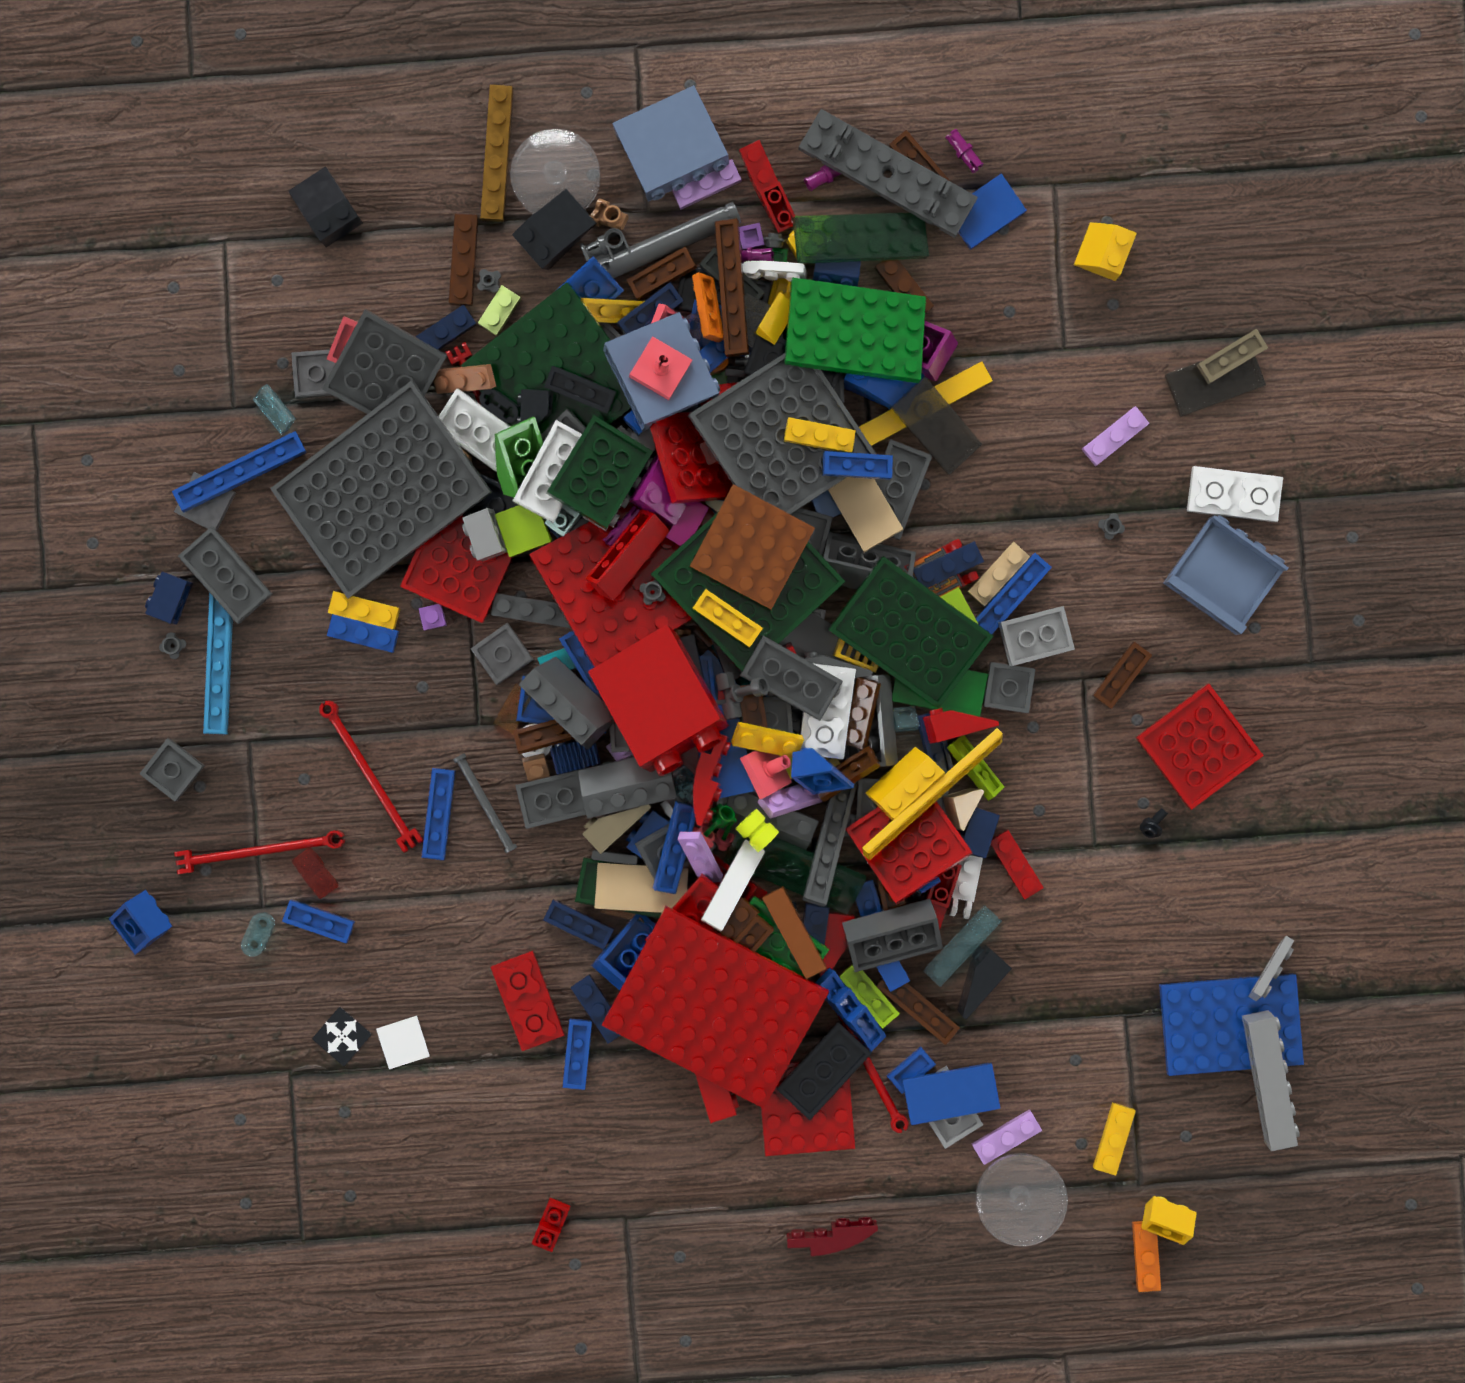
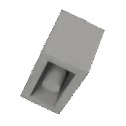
(484, 535)

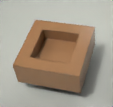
(536, 767)

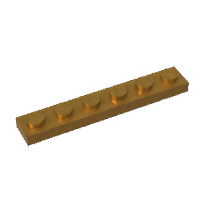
(496, 153)

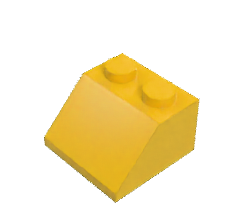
(1105, 249)

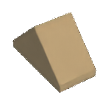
(961, 806)

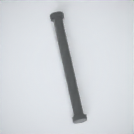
(483, 800)

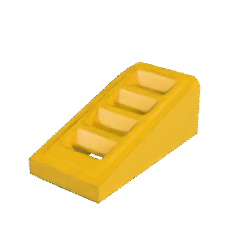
(837, 653)

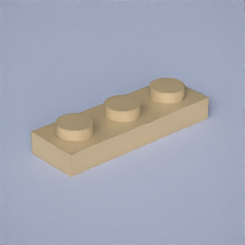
(998, 574)

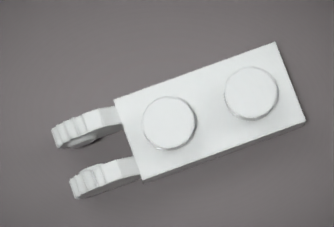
(773, 270)
(966, 885)

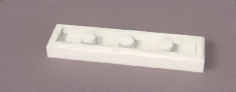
(732, 886)

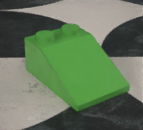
(515, 454)

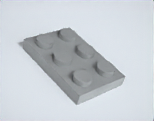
(1036, 636)
(955, 1128)

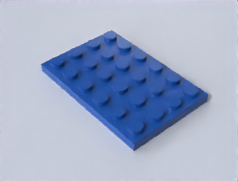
(1206, 1024)

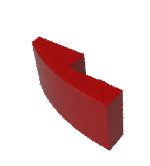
(551, 1224)

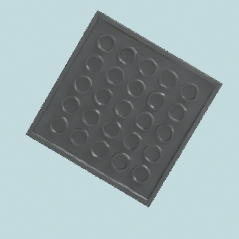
(748, 431)

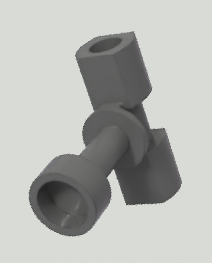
(734, 693)

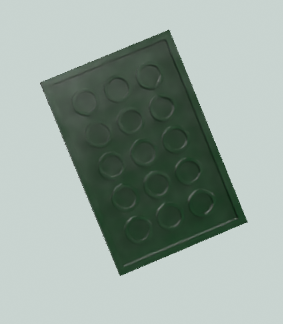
(910, 632)

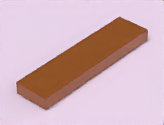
(794, 932)

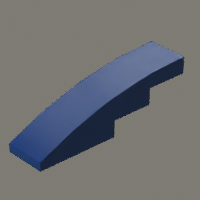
(851, 1011)

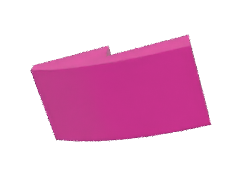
(687, 523)

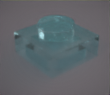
(905, 719)

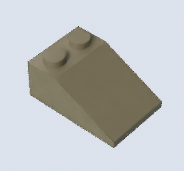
(610, 827)

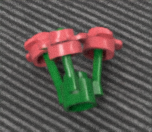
(721, 817)

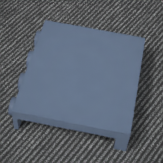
(671, 143)
(694, 387)
(1225, 574)

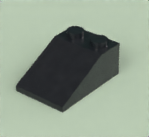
(325, 207)
(554, 229)
(982, 977)

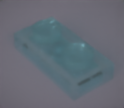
(274, 409)

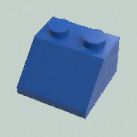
(817, 773)
(140, 922)

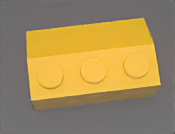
(905, 783)

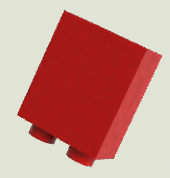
(659, 701)

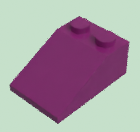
(937, 350)
(654, 496)

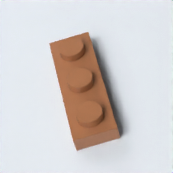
(464, 378)

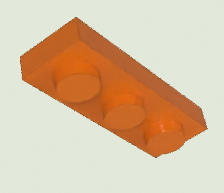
(708, 307)
(1146, 1259)

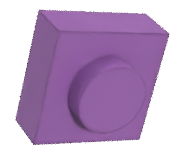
(751, 236)
(432, 617)

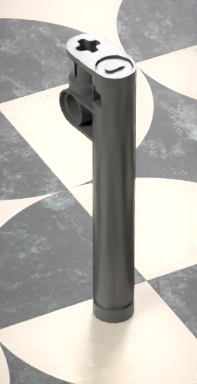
(621, 258)

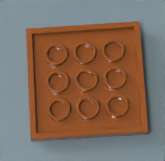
(752, 546)

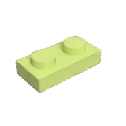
(499, 310)

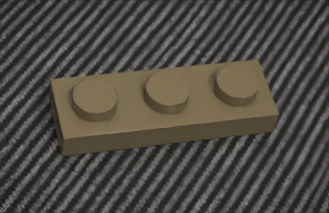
(1232, 356)

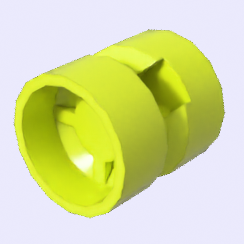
(757, 830)

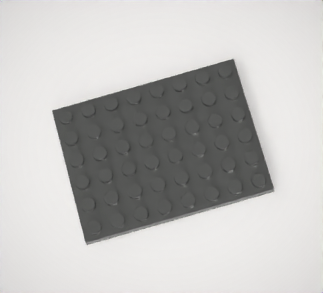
(381, 490)

